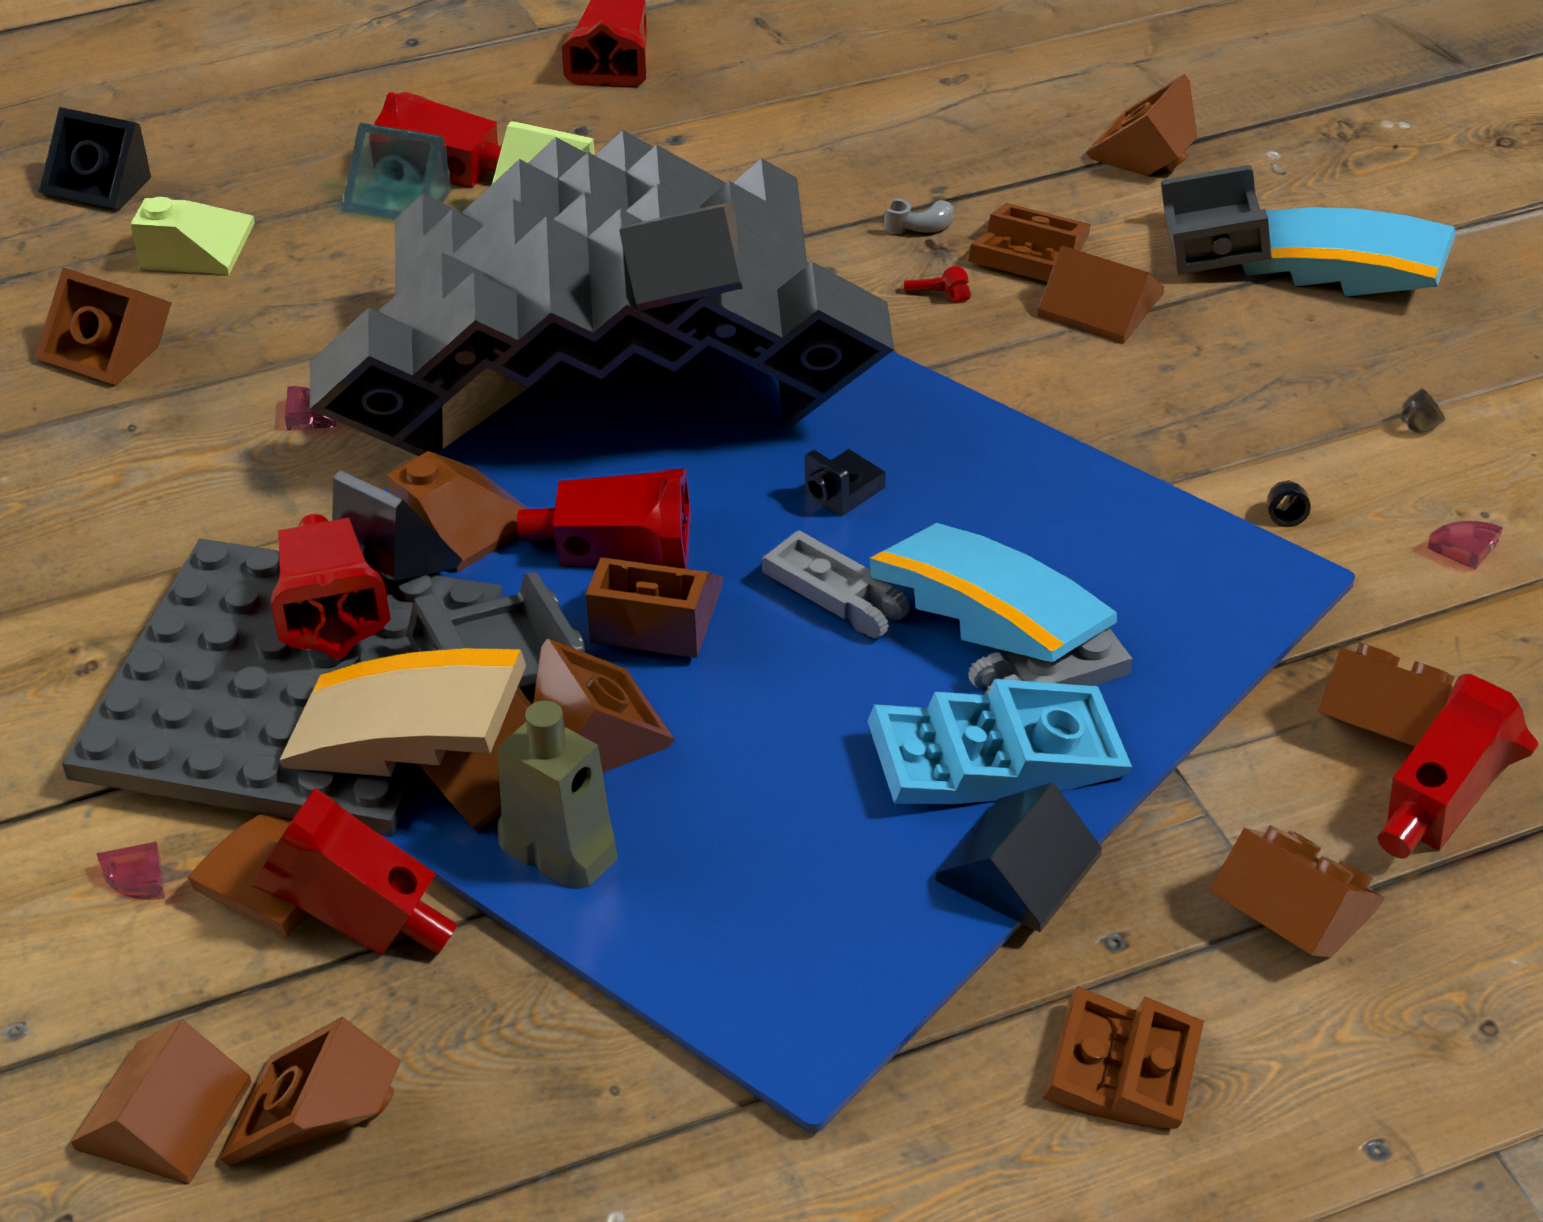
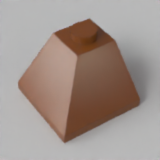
(1150, 132)
(100, 327)
(458, 504)
(600, 704)
(313, 1091)

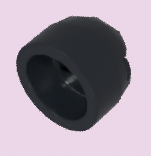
(1295, 506)

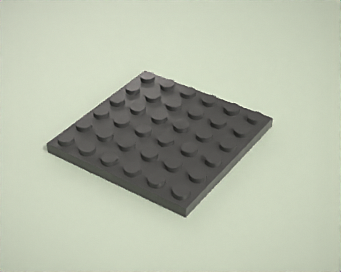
(217, 695)

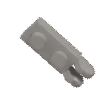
(835, 583)
(1089, 664)

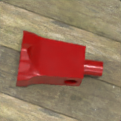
(608, 45)
(469, 138)
(616, 518)
(326, 588)
(1454, 765)
(352, 879)

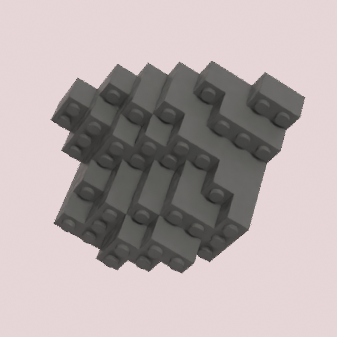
(544, 279)

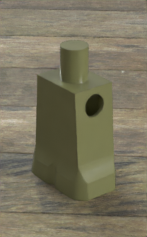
(554, 800)

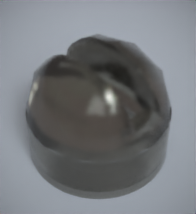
(1421, 412)

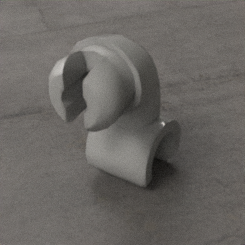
(900, 219)

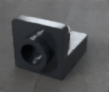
(842, 481)

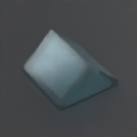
(393, 170)

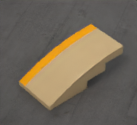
(405, 710)

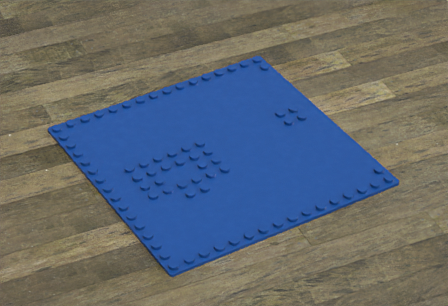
(761, 869)

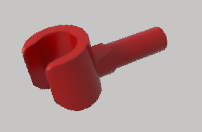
(952, 282)

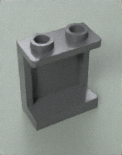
(1215, 220)
(504, 623)

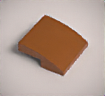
(1026, 241)
(232, 868)
(1124, 1060)

